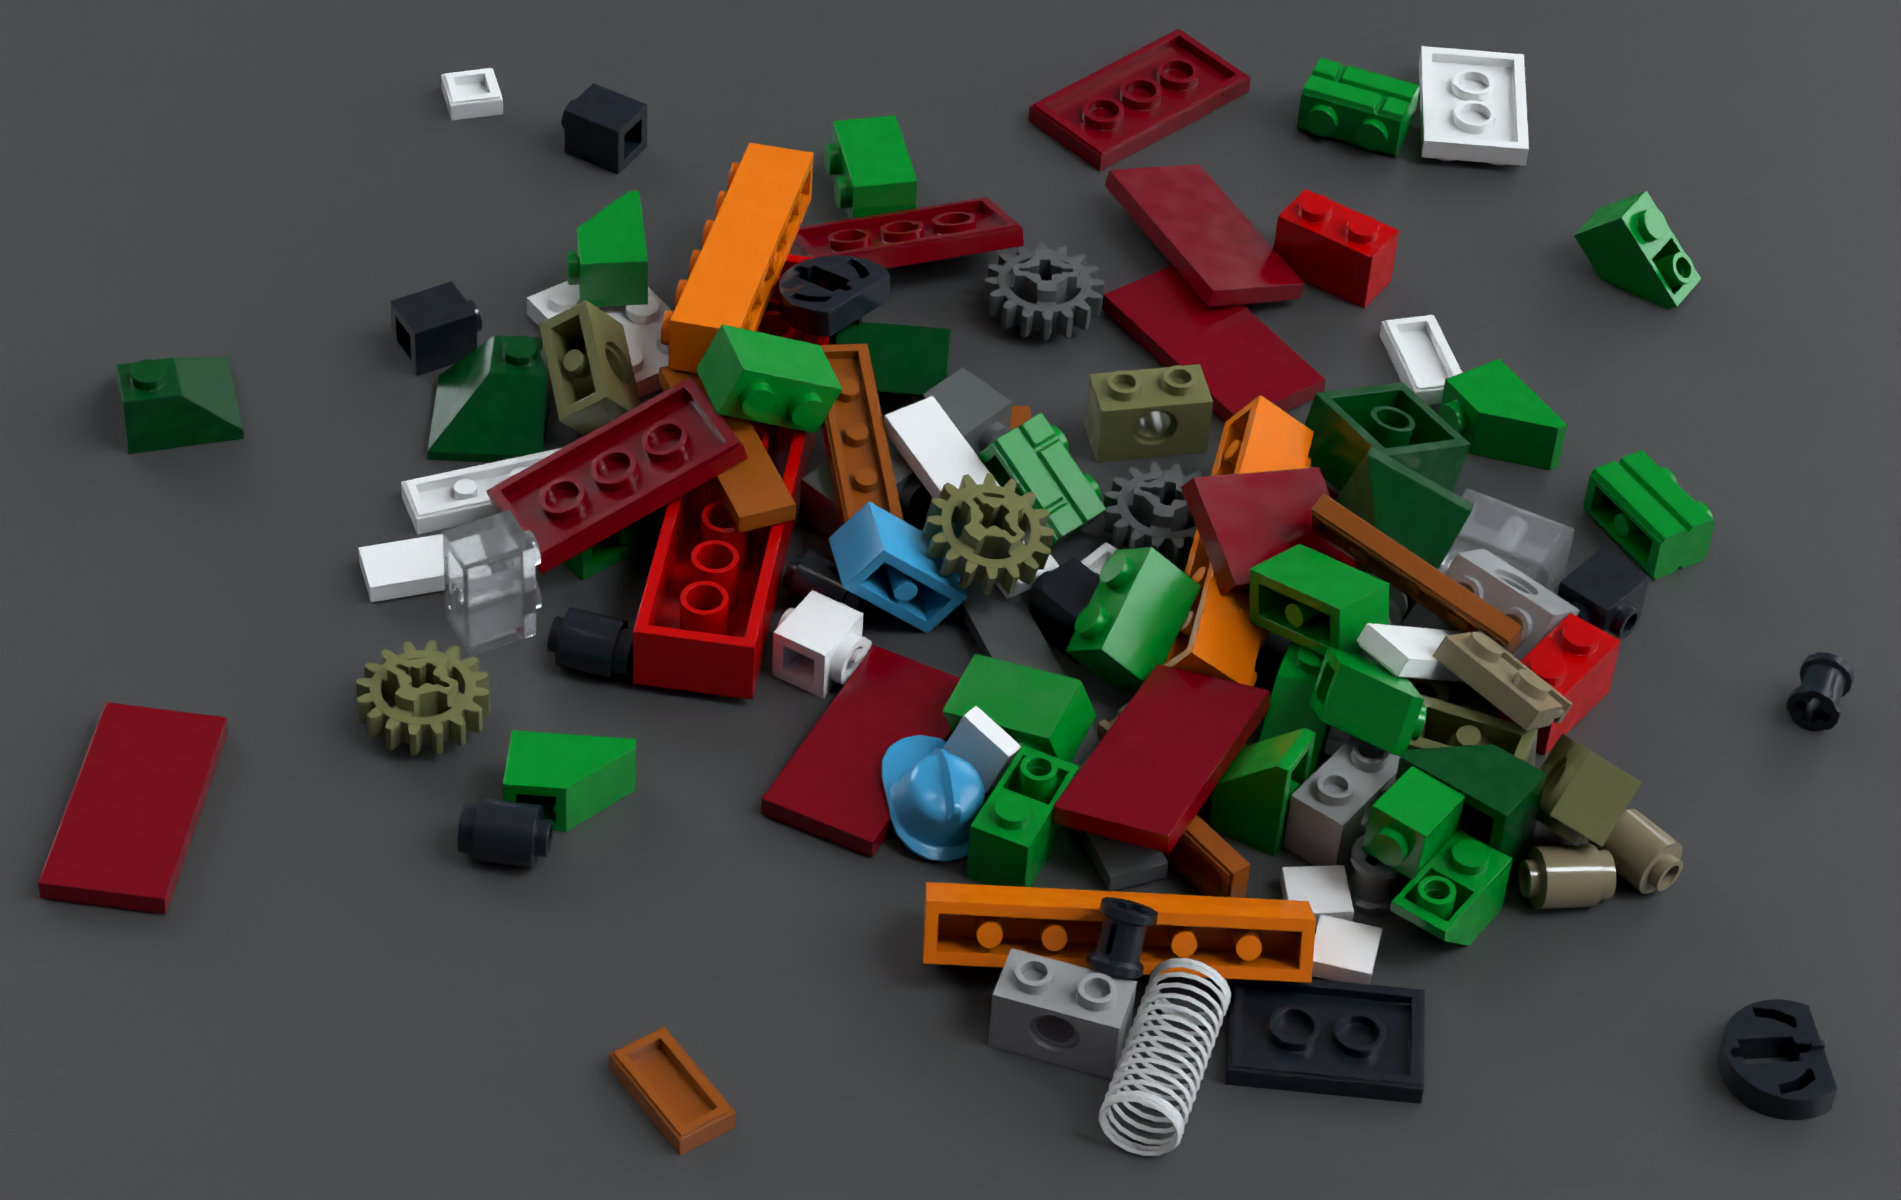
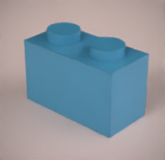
(890, 568)

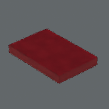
(1256, 518)

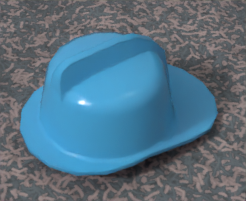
(931, 797)

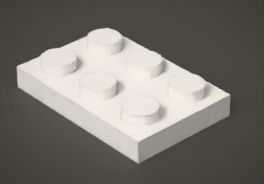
(1473, 106)
(640, 323)

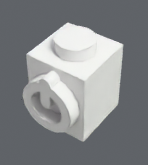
(818, 644)

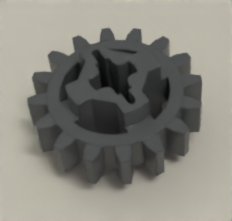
(1043, 291)
(1151, 512)

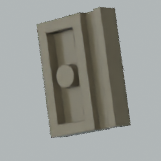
(1502, 680)

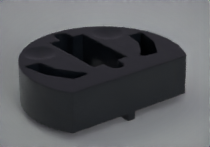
(831, 293)
(1779, 1089)

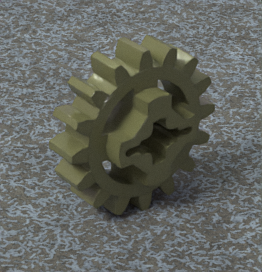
(988, 534)
(423, 697)

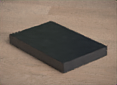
(1327, 1038)

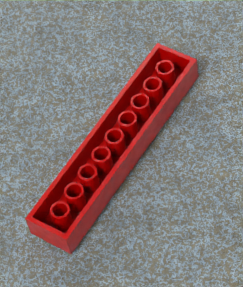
(715, 587)

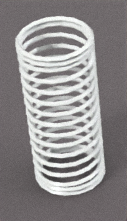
(1150, 1098)

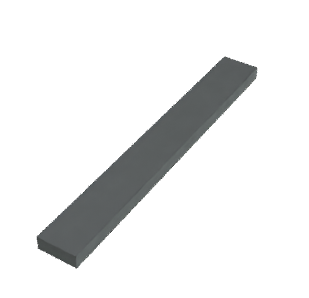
(1009, 633)

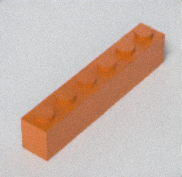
(740, 251)
(1218, 629)
(1227, 933)

